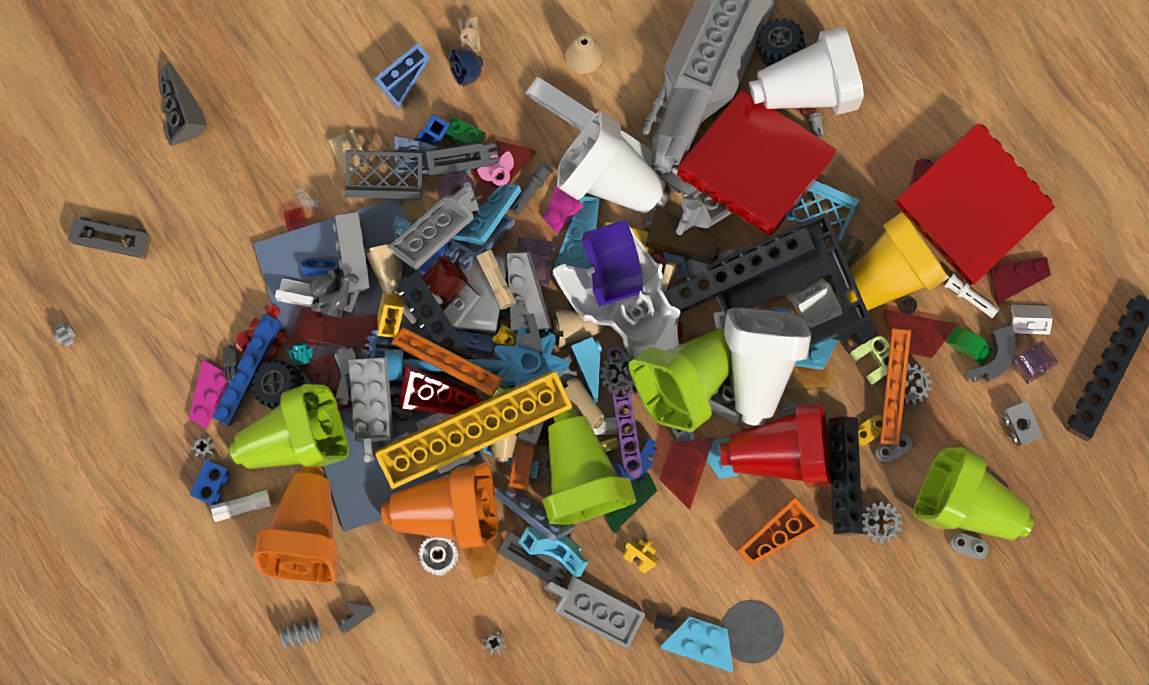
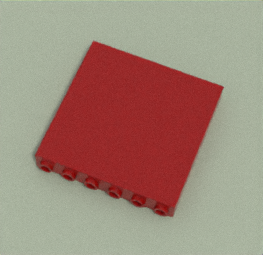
(756, 163)
(974, 203)

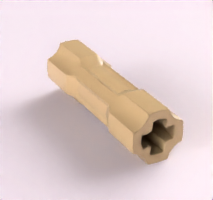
(502, 291)

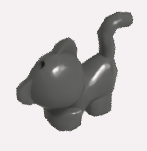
(323, 288)

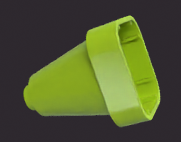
(682, 379)
(581, 474)
(969, 498)

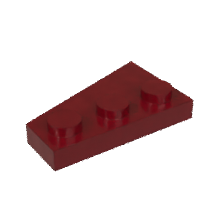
(1017, 276)

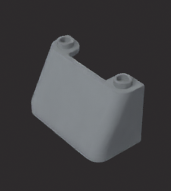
(485, 313)

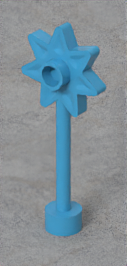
(514, 364)

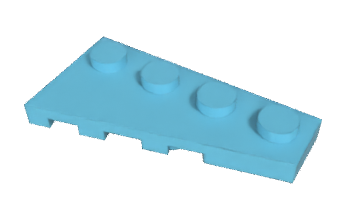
(489, 215)
(573, 251)

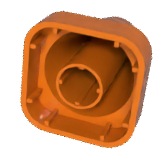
(448, 507)
(301, 533)

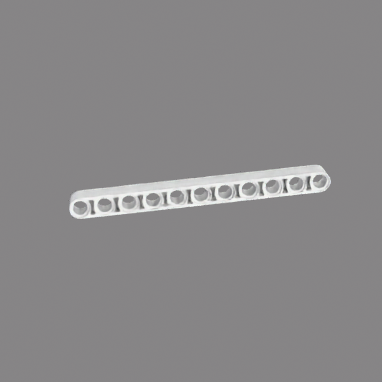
(579, 116)

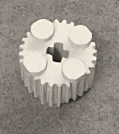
(438, 566)

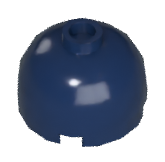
(466, 65)

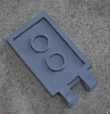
(470, 251)

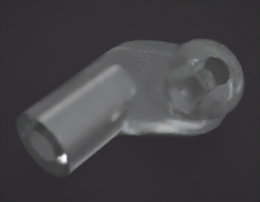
(304, 200)

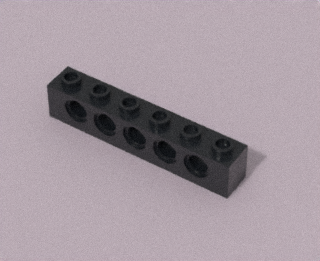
(414, 281)
(845, 476)

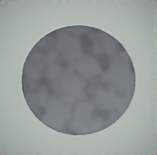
(753, 631)

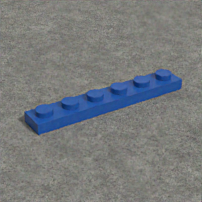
(244, 373)

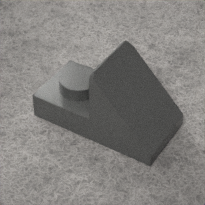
(531, 340)
(360, 614)

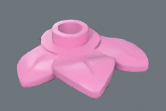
(492, 170)

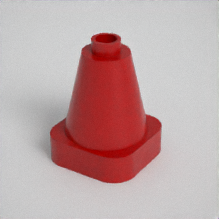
(784, 448)

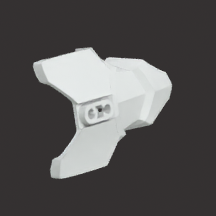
(640, 319)

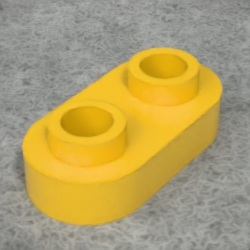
(870, 429)

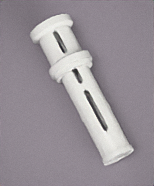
(990, 309)

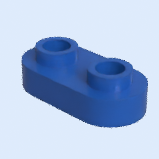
(317, 266)

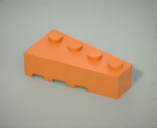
(781, 529)

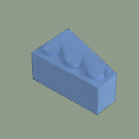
(401, 75)

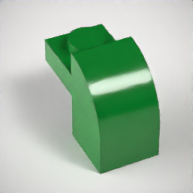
(969, 343)

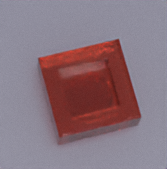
(295, 219)

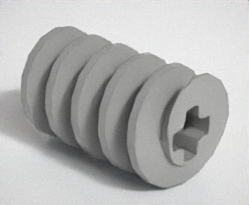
(301, 633)

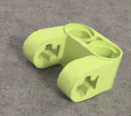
(878, 356)

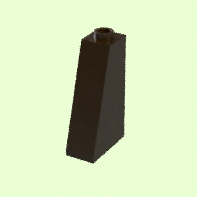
(691, 244)

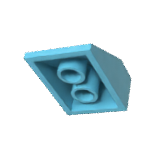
(587, 359)

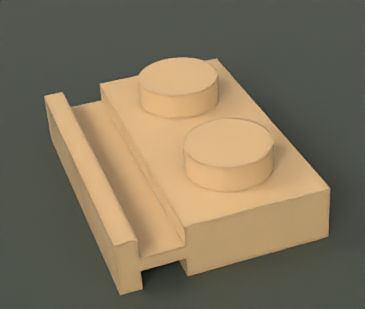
(345, 142)
(670, 275)

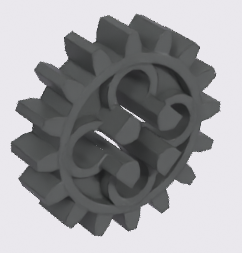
(608, 375)

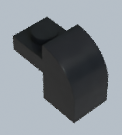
(860, 334)

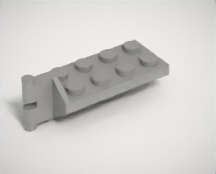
(700, 212)
(436, 227)
(371, 403)
(597, 611)

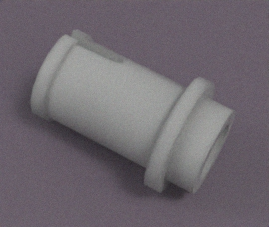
(816, 124)

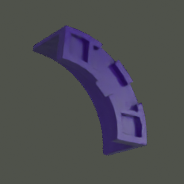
(615, 262)

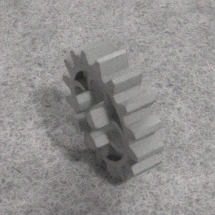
(921, 383)
(890, 514)

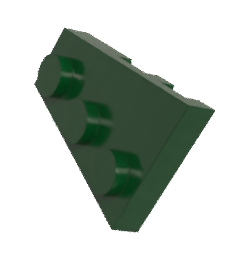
(643, 490)

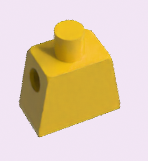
(390, 308)

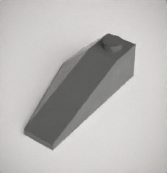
(183, 113)

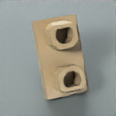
(469, 34)

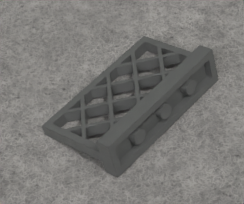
(383, 191)

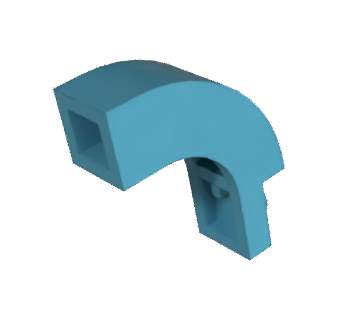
(563, 549)

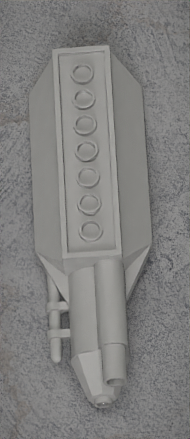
(703, 72)

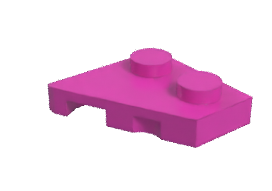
(561, 209)

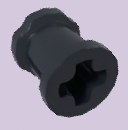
(665, 622)

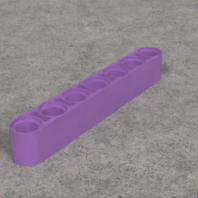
(626, 420)

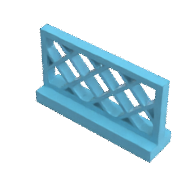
(834, 196)

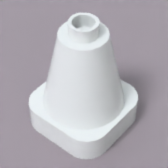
(813, 77)
(609, 168)
(763, 357)

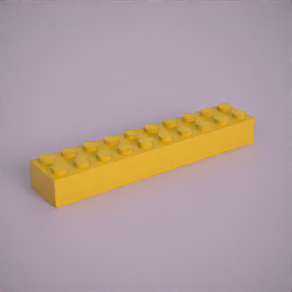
(473, 428)

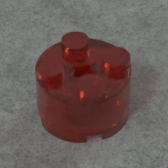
(445, 278)

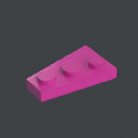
(208, 394)

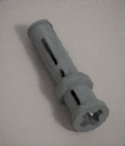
(536, 181)

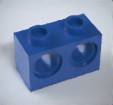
(204, 481)

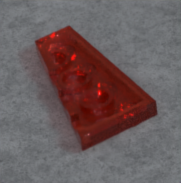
(342, 331)

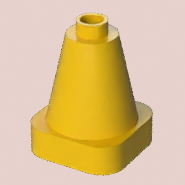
(896, 265)

